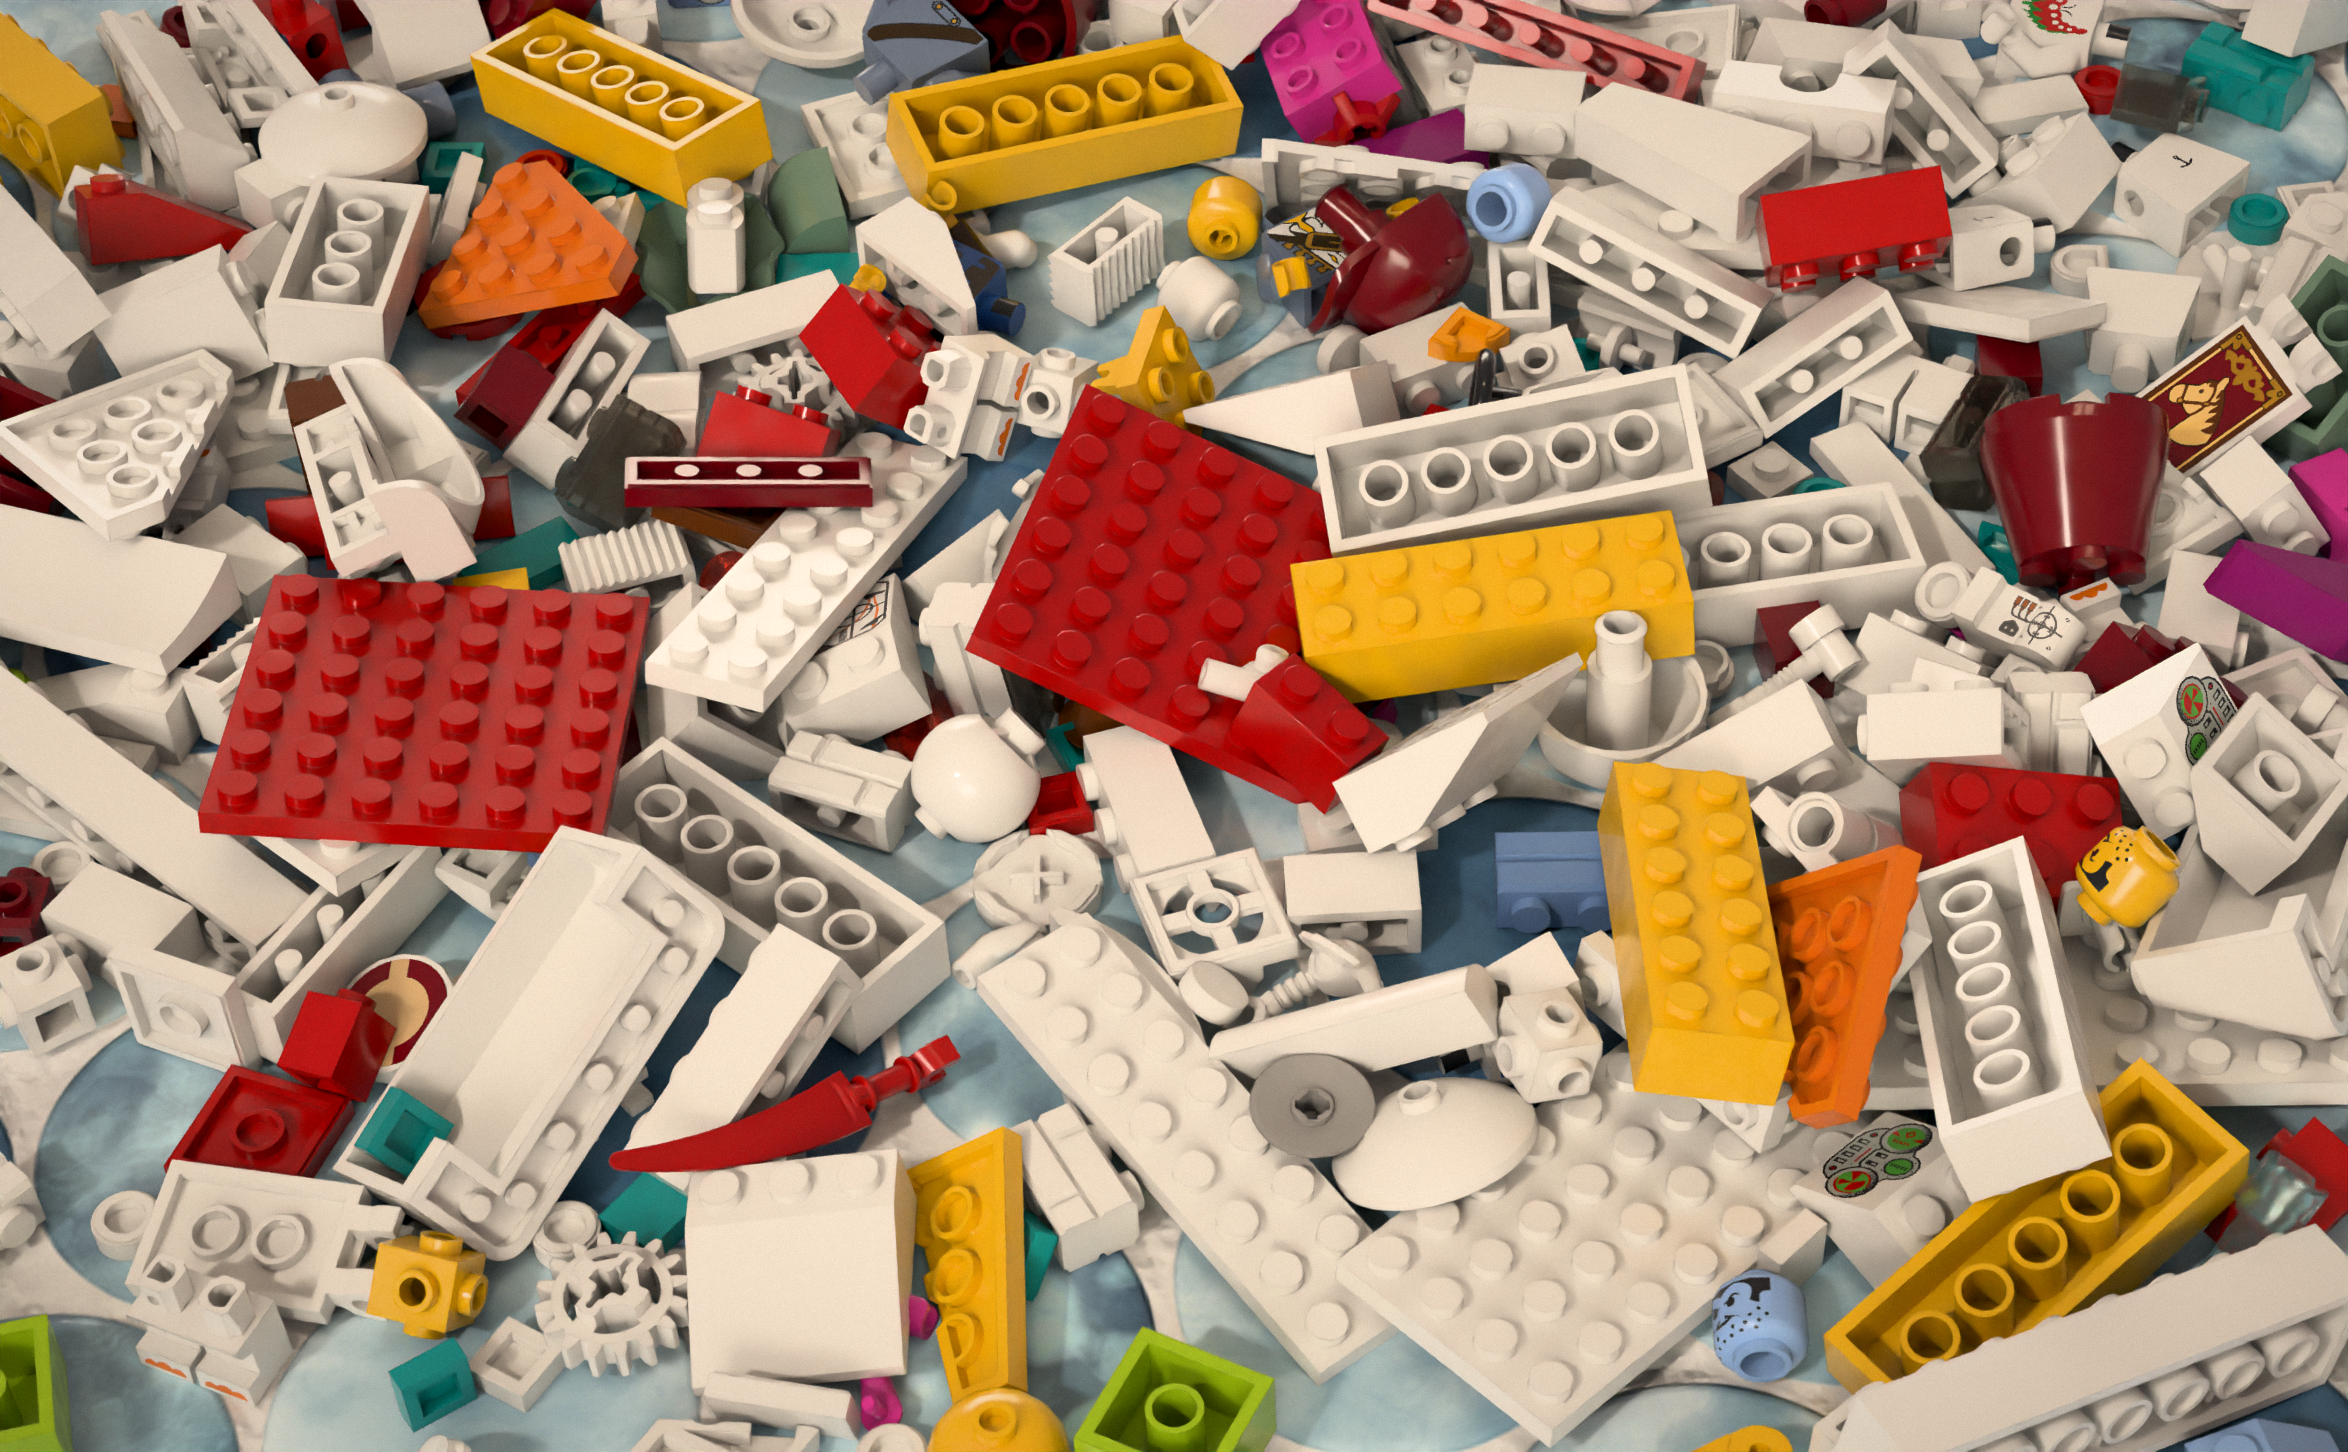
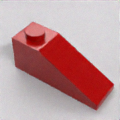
(136, 222)

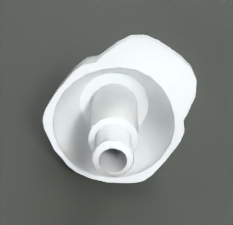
(1622, 705)

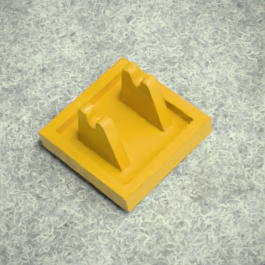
(1159, 372)

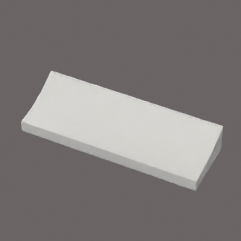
(111, 601)

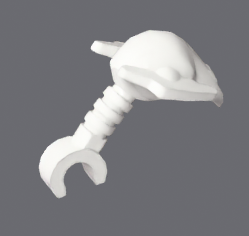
(1334, 967)

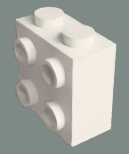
(1954, 726)

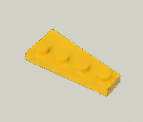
(976, 1259)

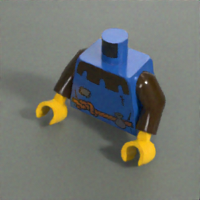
(982, 271)

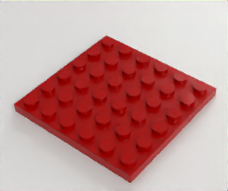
(1145, 566)
(428, 714)

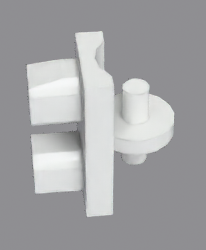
(1625, 334)

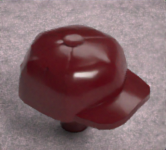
(1391, 266)

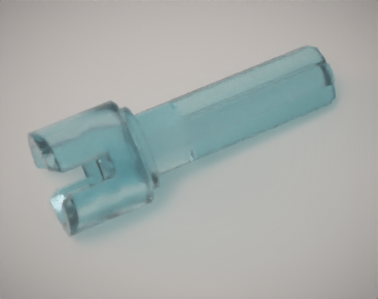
(2270, 1200)

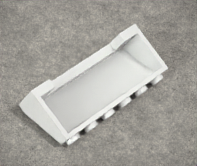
(2263, 956)
(545, 1038)

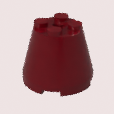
(2077, 486)

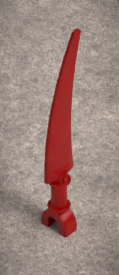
(797, 1124)

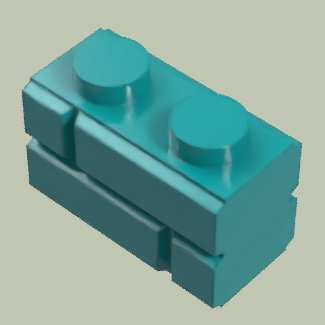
(2248, 77)

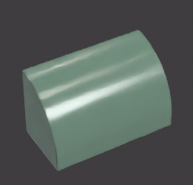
(808, 205)

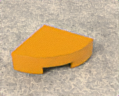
(1466, 335)

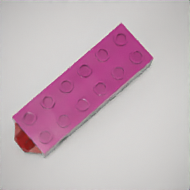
(1338, 73)

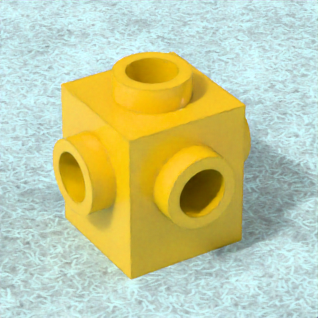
(428, 1284)

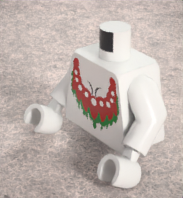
(2051, 36)

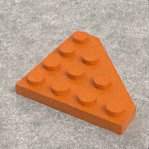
(527, 251)
(1837, 959)

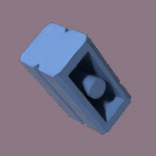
(1549, 881)

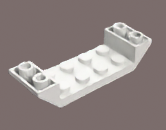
(424, 38)

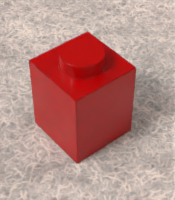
(337, 1044)

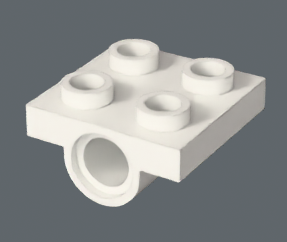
(1820, 828)

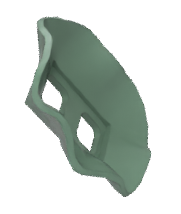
(666, 260)

